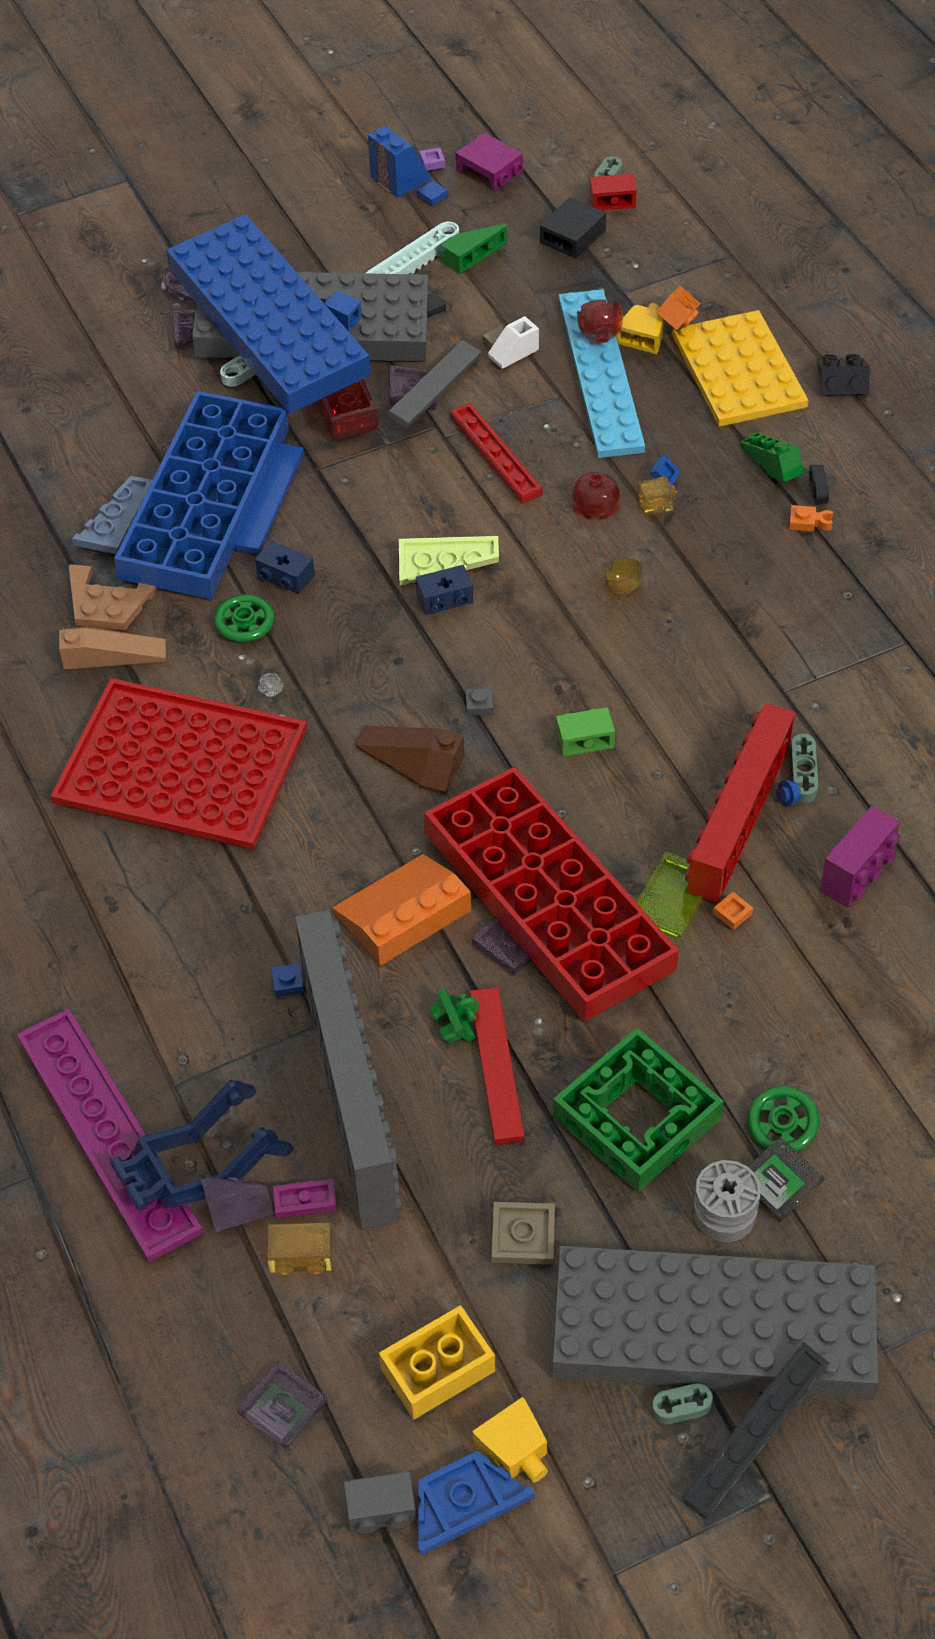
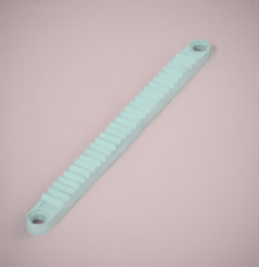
(402, 262)

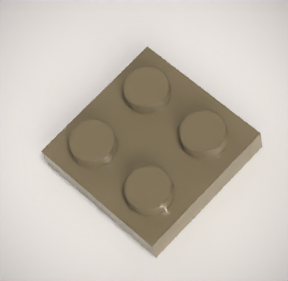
(523, 1233)

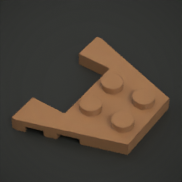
(105, 605)

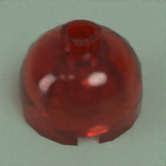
(600, 320)
(596, 495)

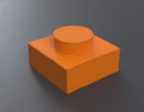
(733, 910)

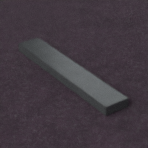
(434, 384)

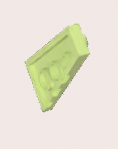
(430, 555)

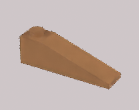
(104, 647)

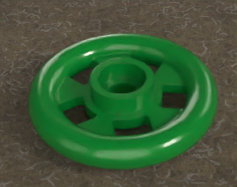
(244, 618)
(795, 1098)

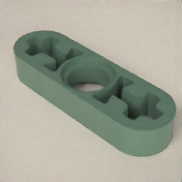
(809, 759)

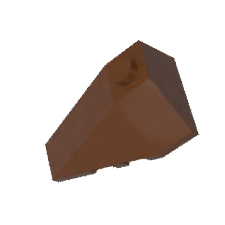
(421, 754)

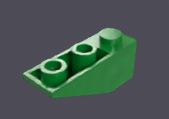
(775, 456)

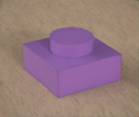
(432, 158)

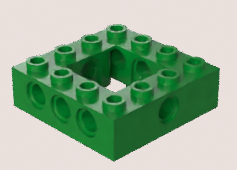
(640, 1060)

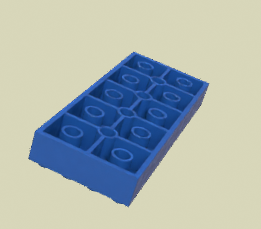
(268, 313)
(202, 495)

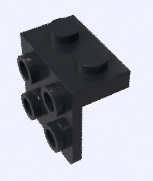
(843, 375)

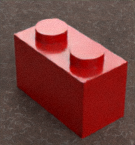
(613, 192)

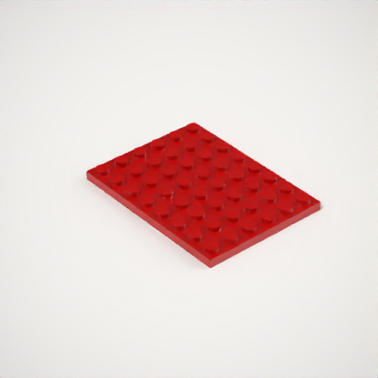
(180, 763)

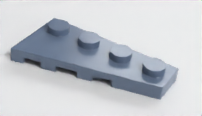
(114, 519)

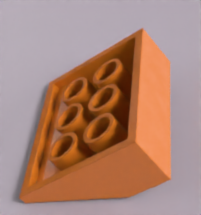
(404, 908)

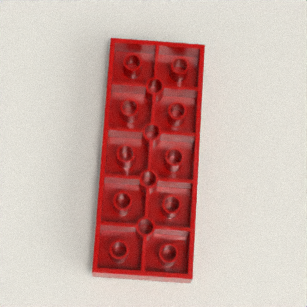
(551, 893)

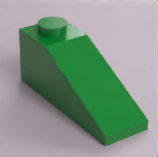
(472, 246)

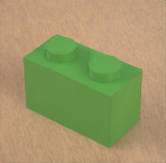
(585, 731)

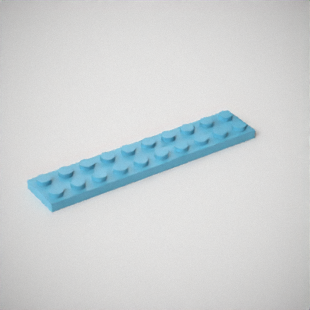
(602, 384)

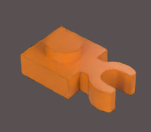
(806, 518)

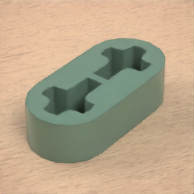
(609, 166)
(682, 1407)

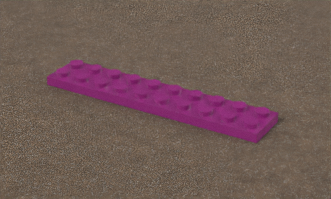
(102, 1126)

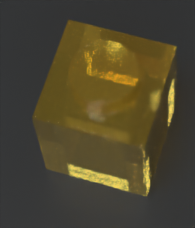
(656, 495)

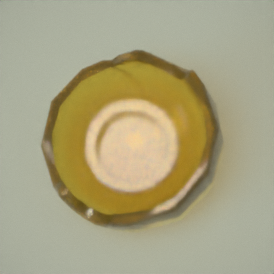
(623, 576)

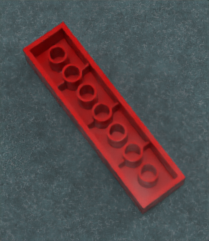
(739, 803)

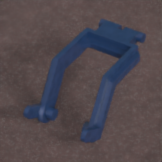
(149, 1177)

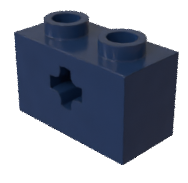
(284, 567)
(444, 589)

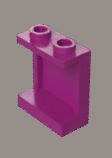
(490, 159)

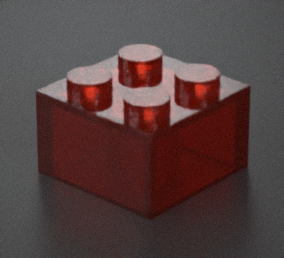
(349, 411)

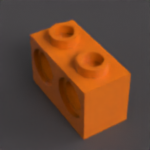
(679, 308)

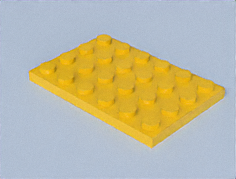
(739, 368)

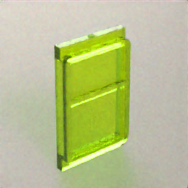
(667, 898)

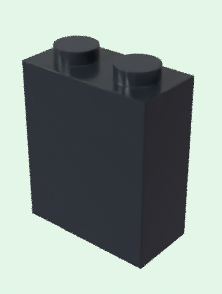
(572, 227)

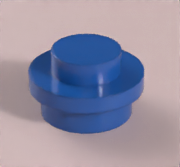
(788, 792)

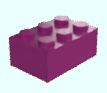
(860, 857)

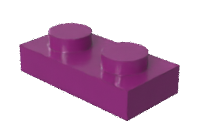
(304, 1198)

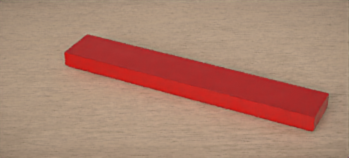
(496, 453)
(497, 1067)

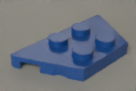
(464, 1499)

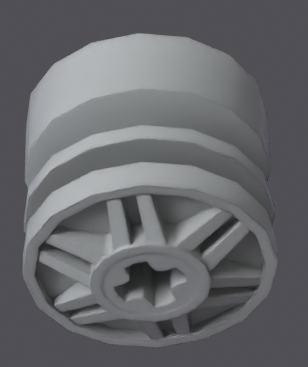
(726, 1201)

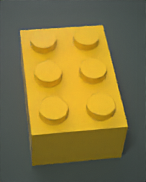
(437, 1362)

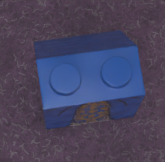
(395, 162)

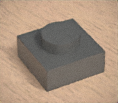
(479, 701)

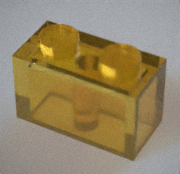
(299, 1248)

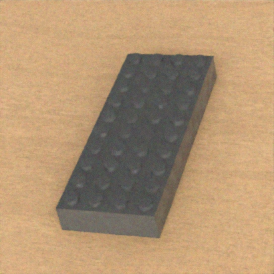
(390, 322)
(348, 1070)
(713, 1320)

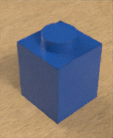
(345, 309)

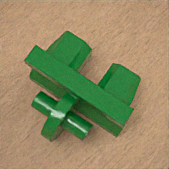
(459, 1014)

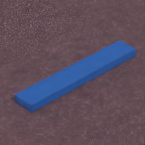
(269, 499)

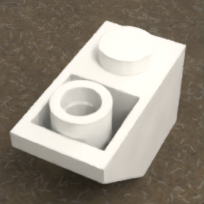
(515, 342)

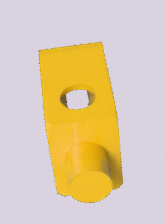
(642, 328)
(513, 1441)

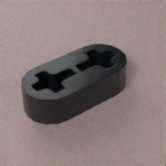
(818, 484)

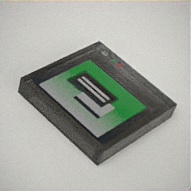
(784, 1178)

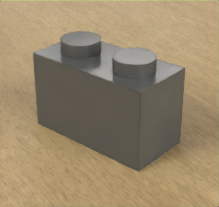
(380, 1502)

